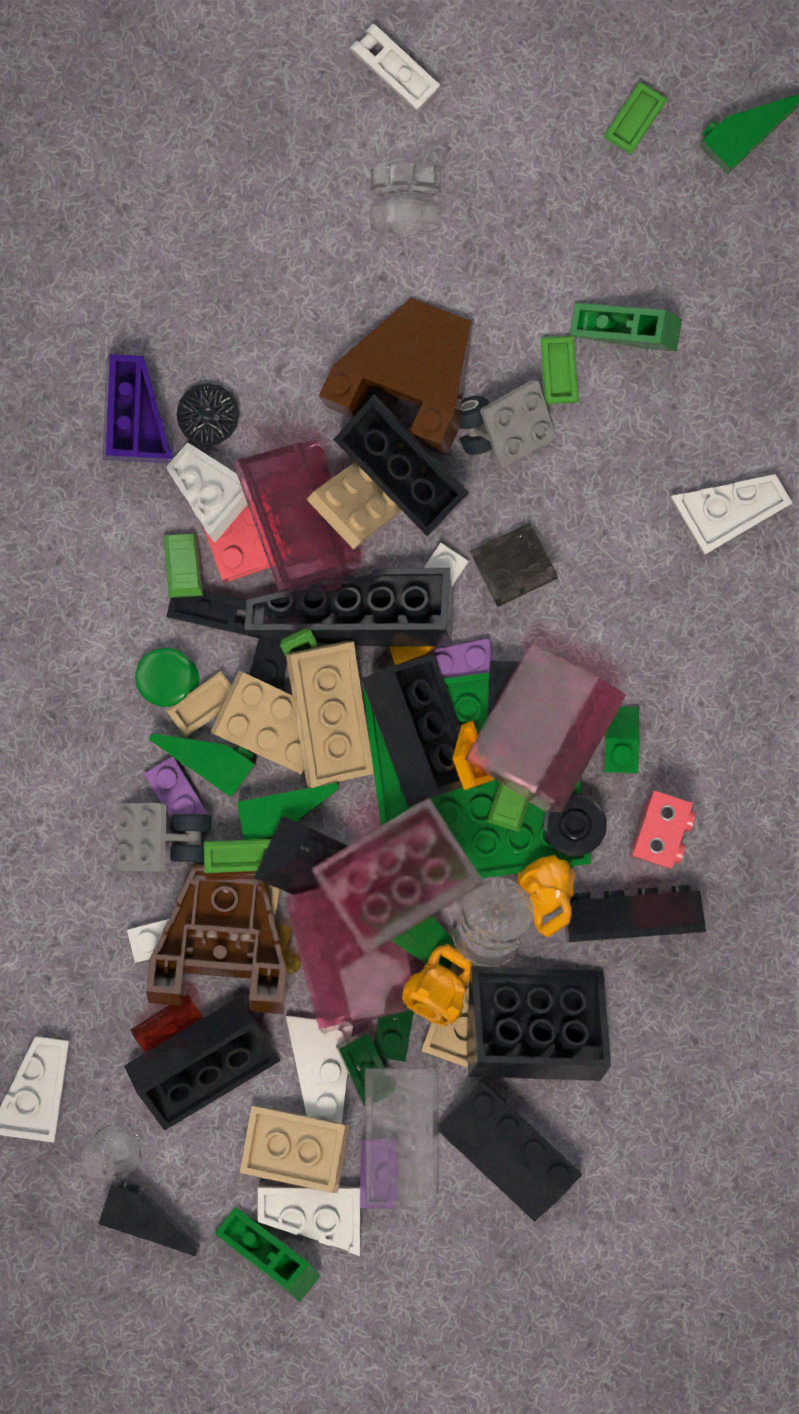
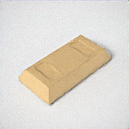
(200, 704)

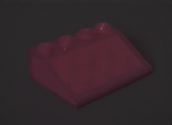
(293, 533)
(545, 728)
(396, 877)
(340, 978)

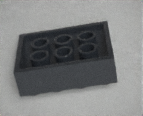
(537, 1024)

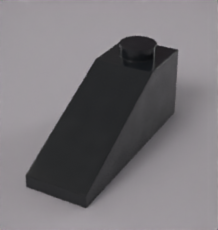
(142, 1217)

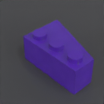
(131, 414)

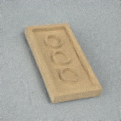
(330, 713)

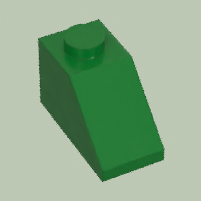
(622, 742)

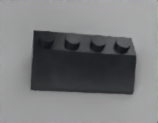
(401, 466)
(416, 726)
(635, 915)
(201, 1063)
(509, 1150)

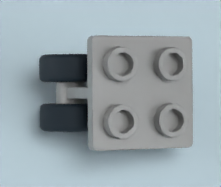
(508, 425)
(145, 837)

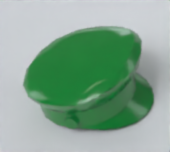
(166, 677)

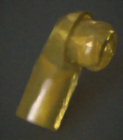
(292, 962)

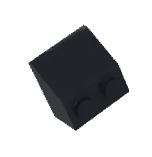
(293, 855)

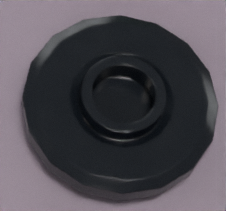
(207, 414)
(578, 827)

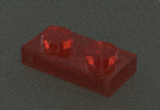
(166, 1023)

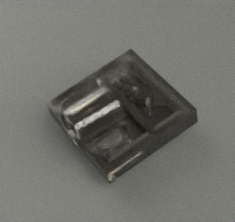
(513, 564)

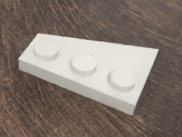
(209, 489)
(729, 510)
(319, 1067)
(36, 1093)
(314, 1213)

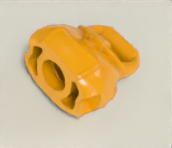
(549, 886)
(436, 990)

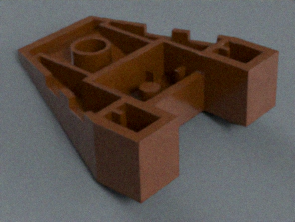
(413, 356)
(222, 930)

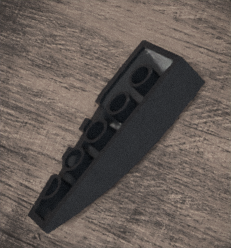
(371, 610)

